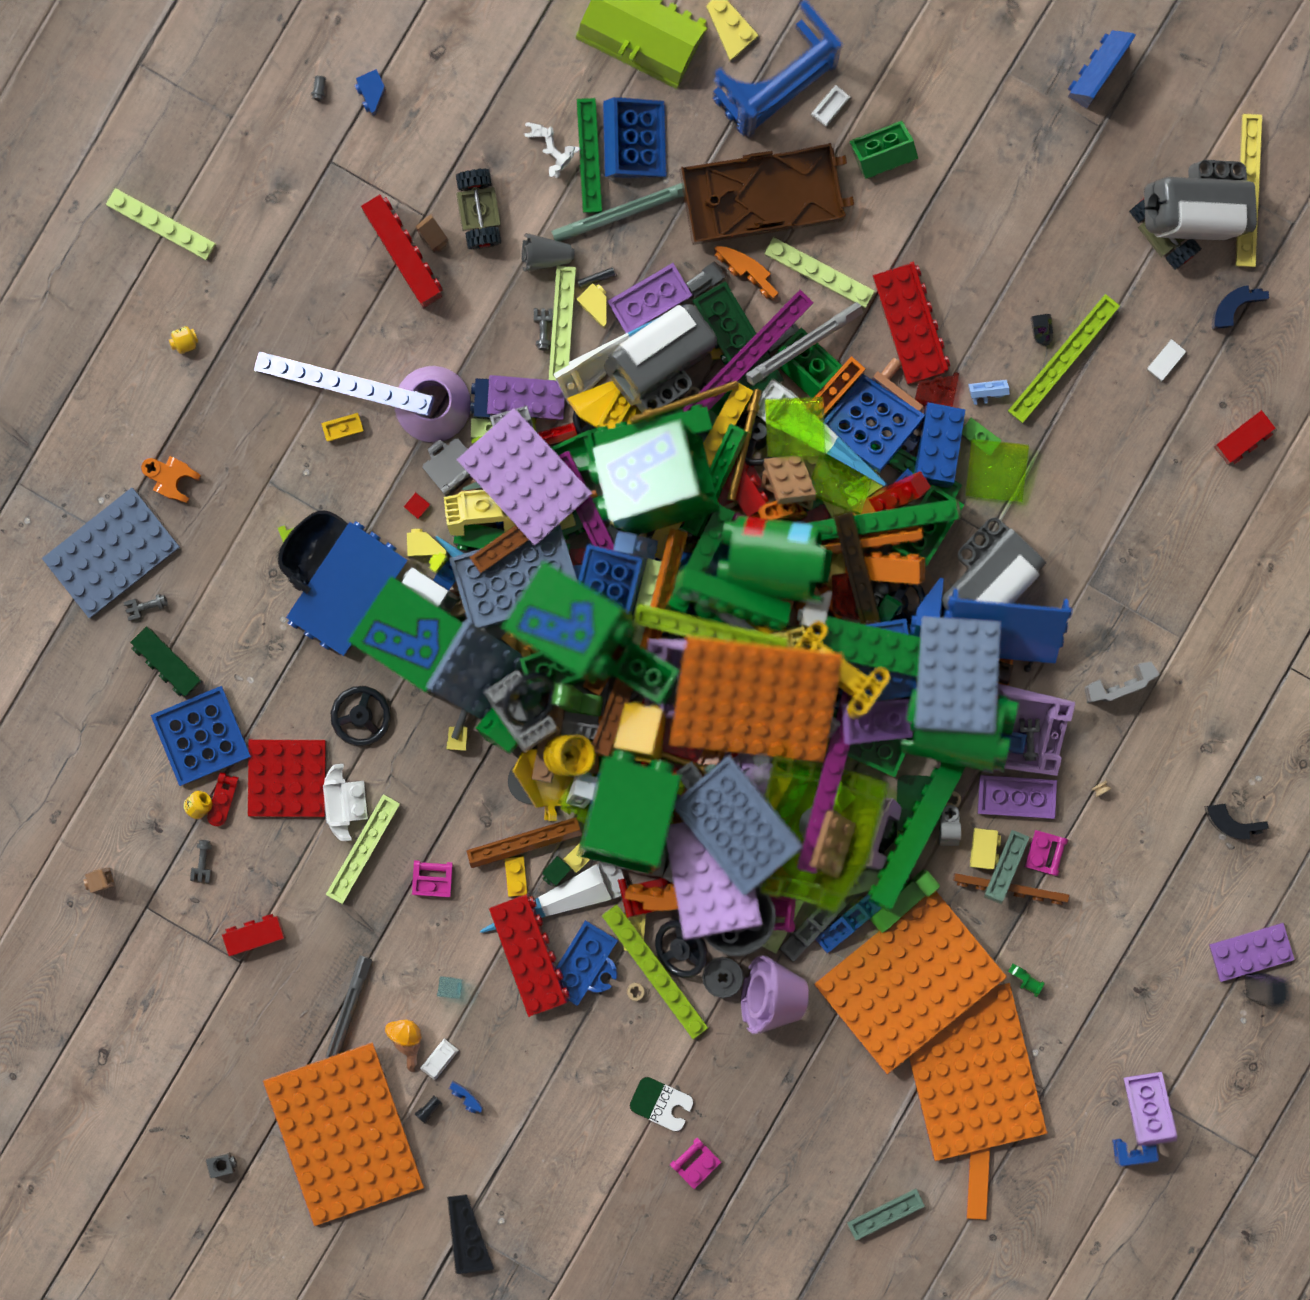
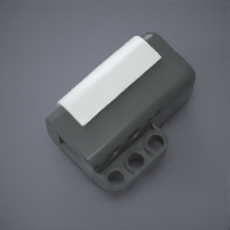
(1204, 205)
(659, 356)
(997, 569)

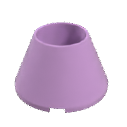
(451, 420)
(772, 996)

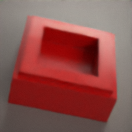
(416, 505)

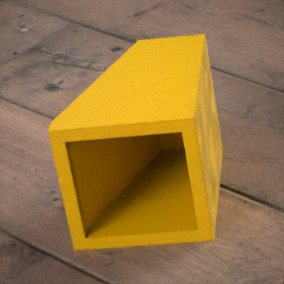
(641, 731)

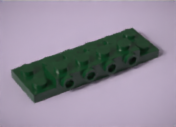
(732, 329)

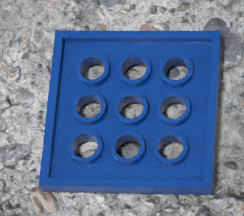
(873, 435)
(181, 712)

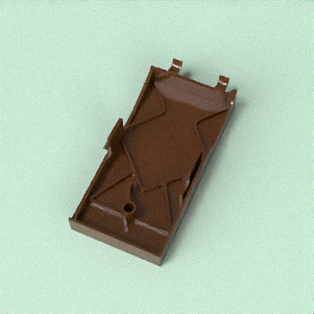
(763, 193)

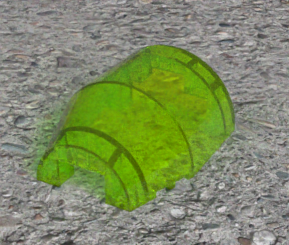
(858, 799)

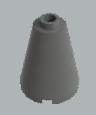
(545, 253)

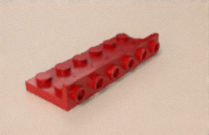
(911, 323)
(529, 954)

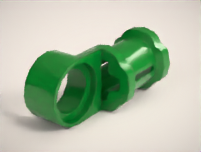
(1028, 982)

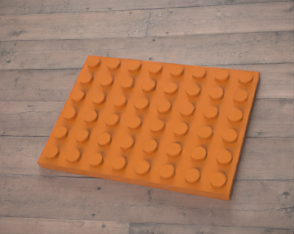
(755, 699)
(910, 981)
(978, 1080)
(343, 1134)

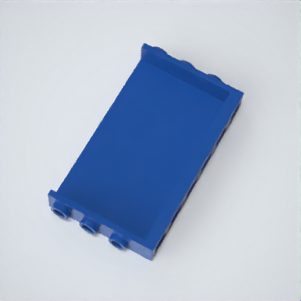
(345, 587)
(1025, 630)

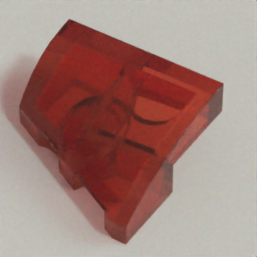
(938, 390)
(842, 596)

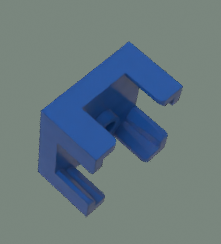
(1136, 1156)

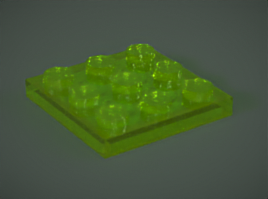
(795, 426)
(997, 470)
(840, 484)

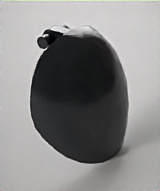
(308, 547)

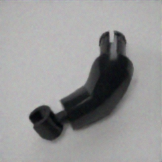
(888, 836)

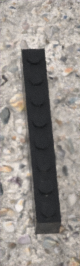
(1267, 989)

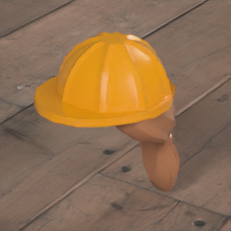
(406, 1038)

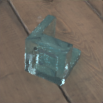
(450, 987)

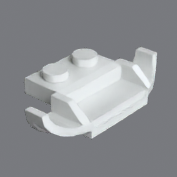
(343, 802)

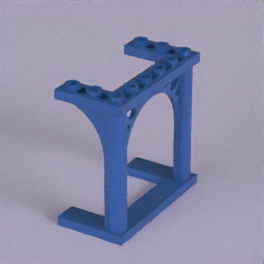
(756, 102)

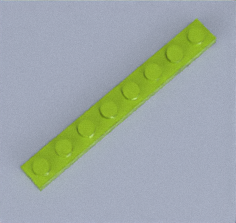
(1063, 358)
(701, 628)
(654, 971)

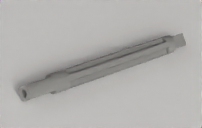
(804, 343)

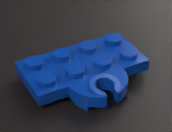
(587, 961)

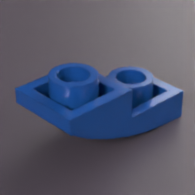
(471, 1101)

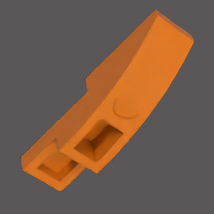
(740, 264)
(654, 897)

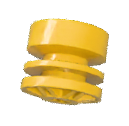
(577, 751)

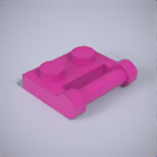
(1040, 850)
(432, 885)
(784, 908)
(699, 1168)

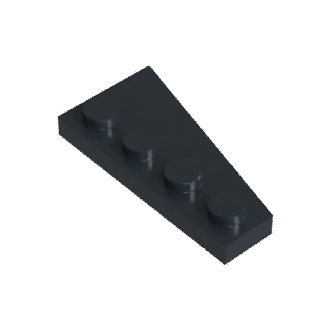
(467, 1241)

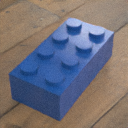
(940, 444)

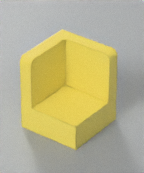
(461, 743)

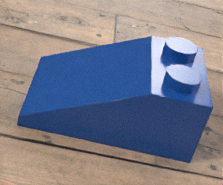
(928, 608)

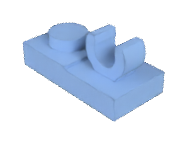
(994, 388)

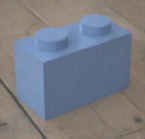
(635, 545)

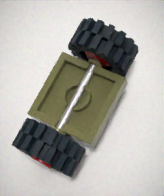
(478, 209)
(1164, 245)

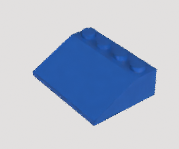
(1100, 67)
(634, 138)
(613, 575)

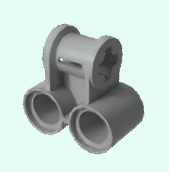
(950, 828)

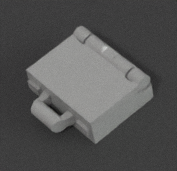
(444, 467)

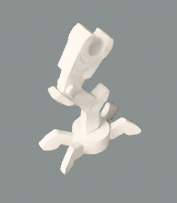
(562, 159)

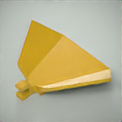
(603, 406)
(540, 793)

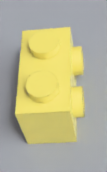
(984, 848)

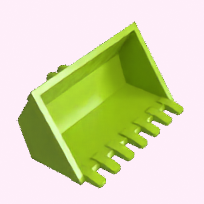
(643, 36)

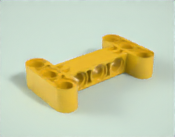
(850, 678)

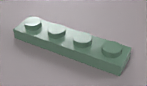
(1006, 867)
(885, 1214)

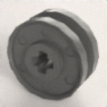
(722, 965)

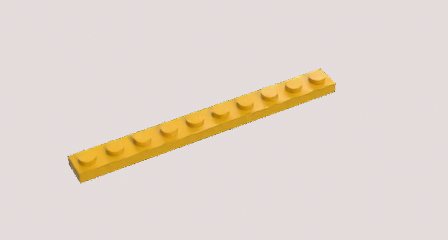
(729, 415)

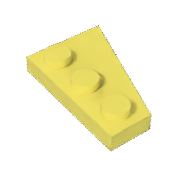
(731, 27)

